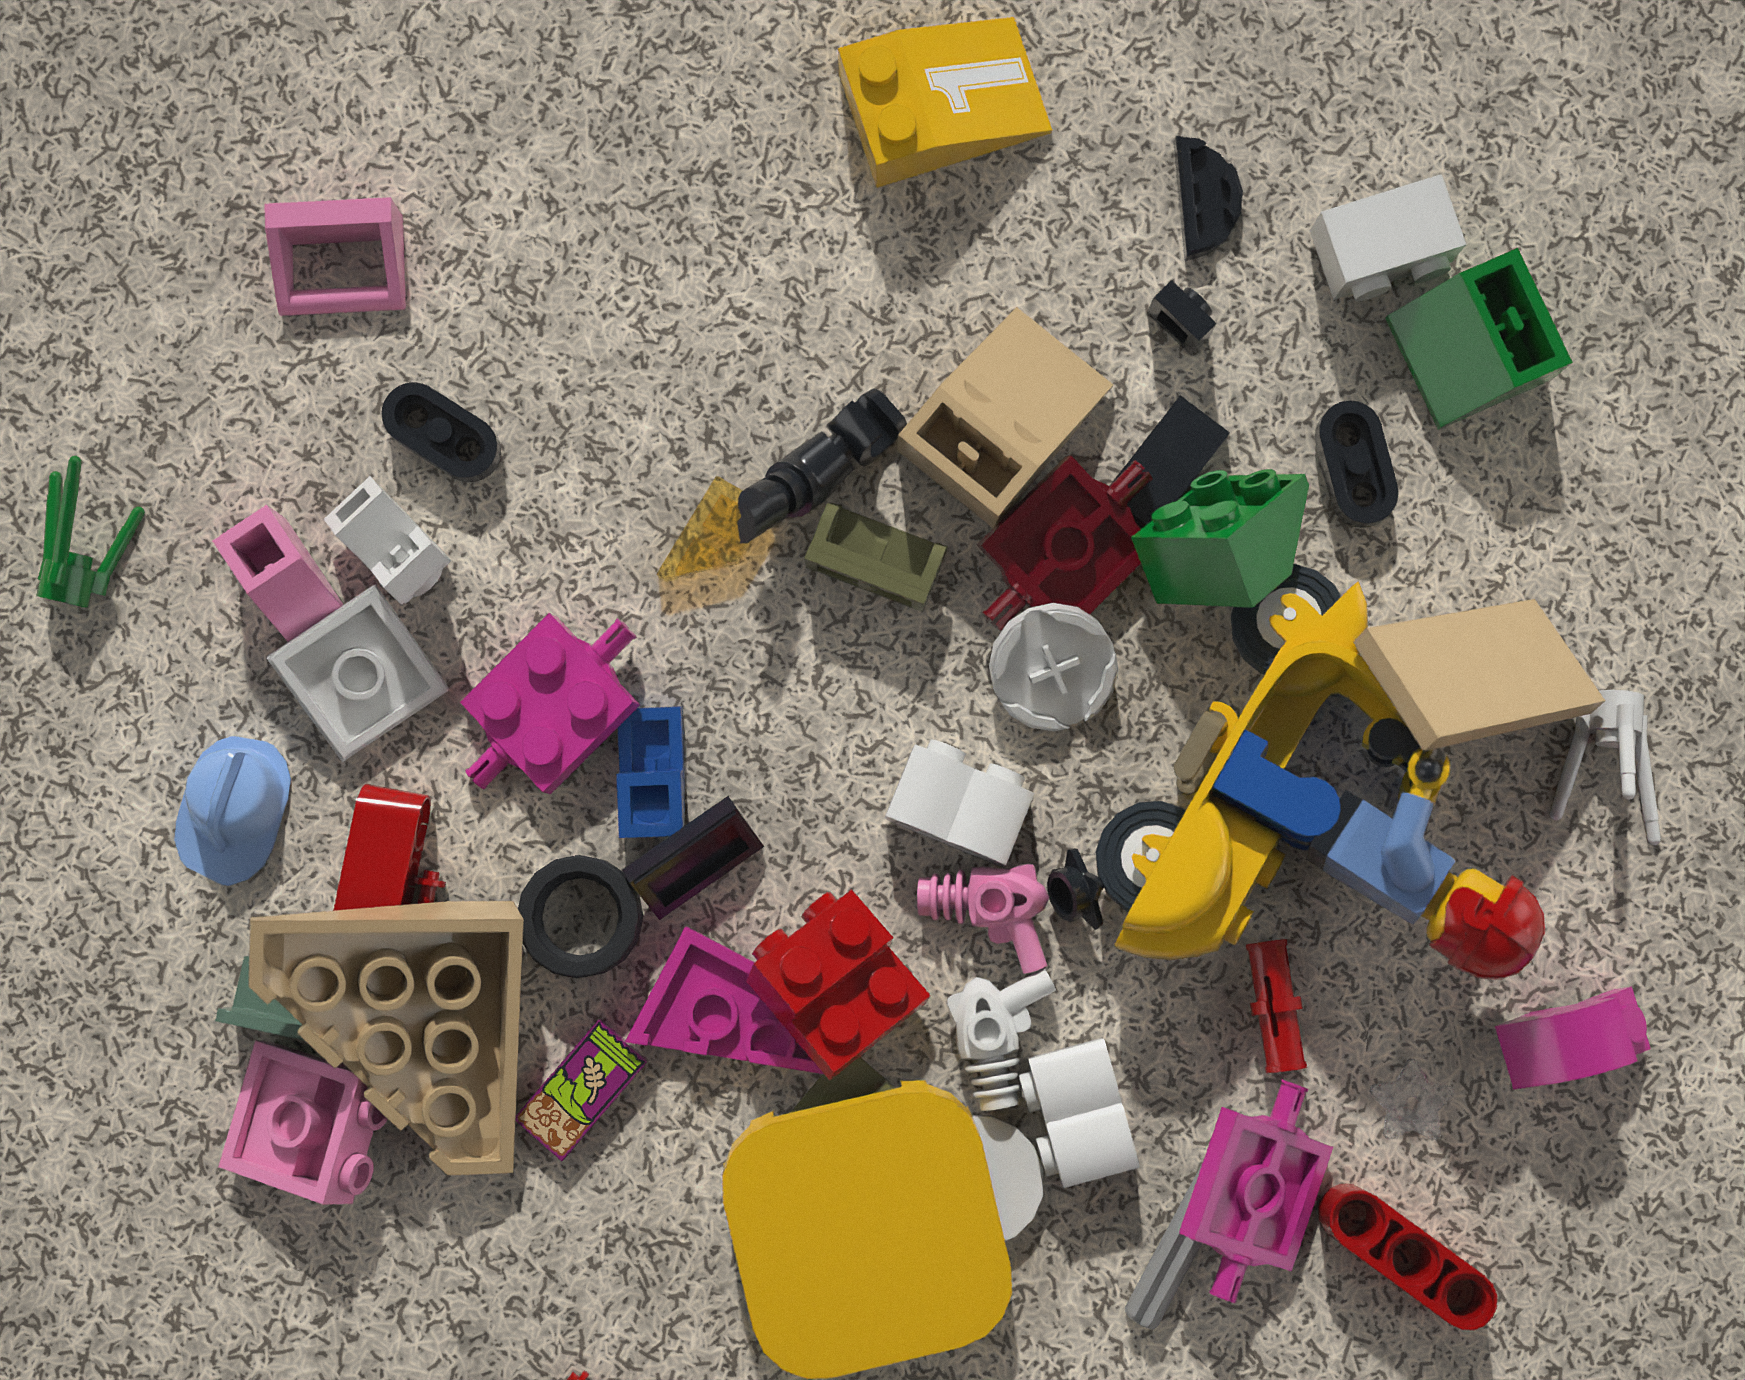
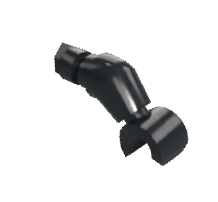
(820, 465)

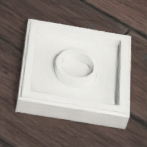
(358, 673)

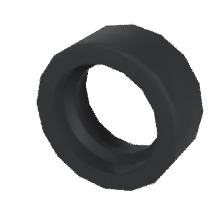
(532, 907)

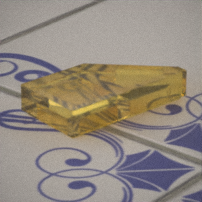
(709, 536)

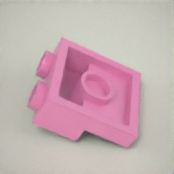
(302, 1126)

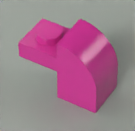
(1574, 1039)

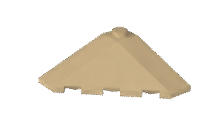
(415, 1009)

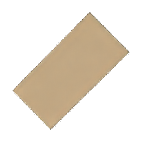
(1477, 673)

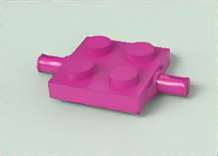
(550, 703)
(1256, 1190)

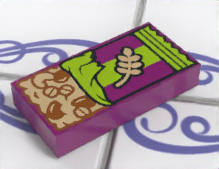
(581, 1089)

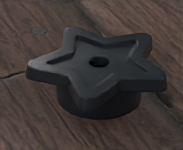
(1075, 891)

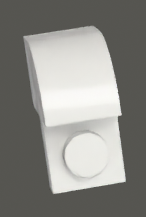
(388, 541)

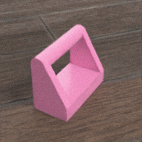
(335, 223)

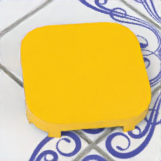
(866, 1231)

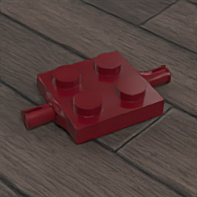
(1065, 541)

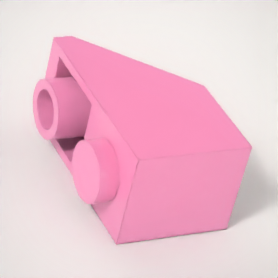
(277, 572)

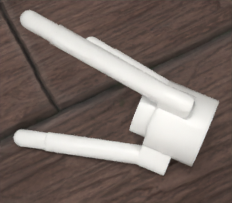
(1617, 725)

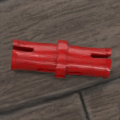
(1276, 1006)

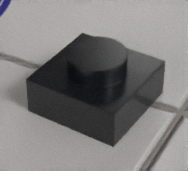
(1183, 316)

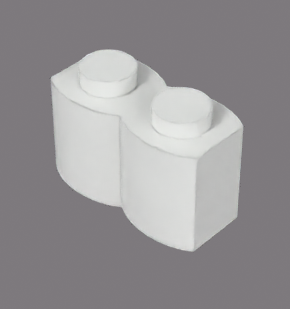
(959, 803)
(1080, 1112)

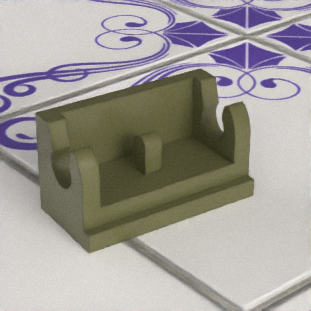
(875, 557)

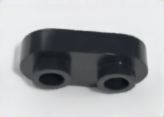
(443, 433)
(1362, 465)

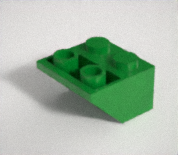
(1479, 339)
(1224, 539)

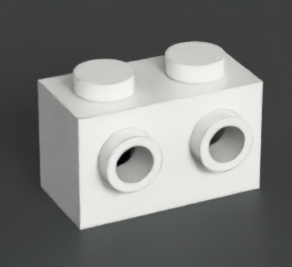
(1388, 239)

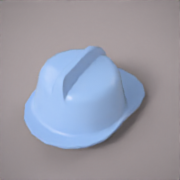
(232, 809)

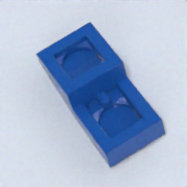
(651, 773)

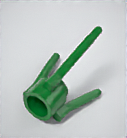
(66, 574)

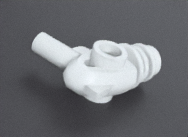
(988, 1030)

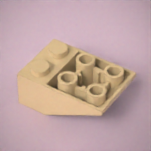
(1002, 416)

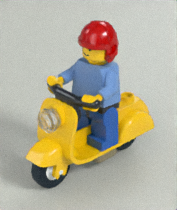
(1195, 867)

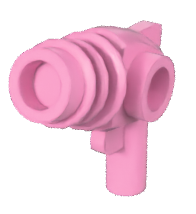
(996, 900)

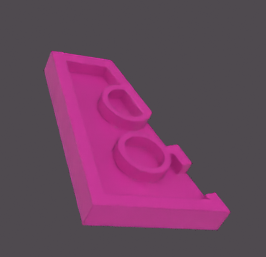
(711, 1009)

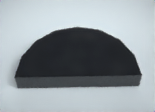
(1207, 195)

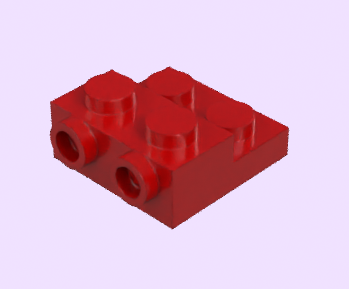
(835, 981)

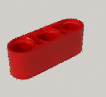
(383, 848)
(1431, 1275)

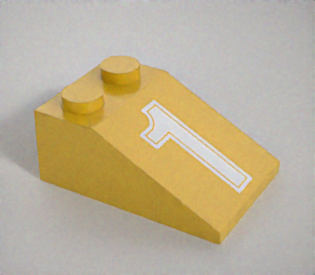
(940, 95)

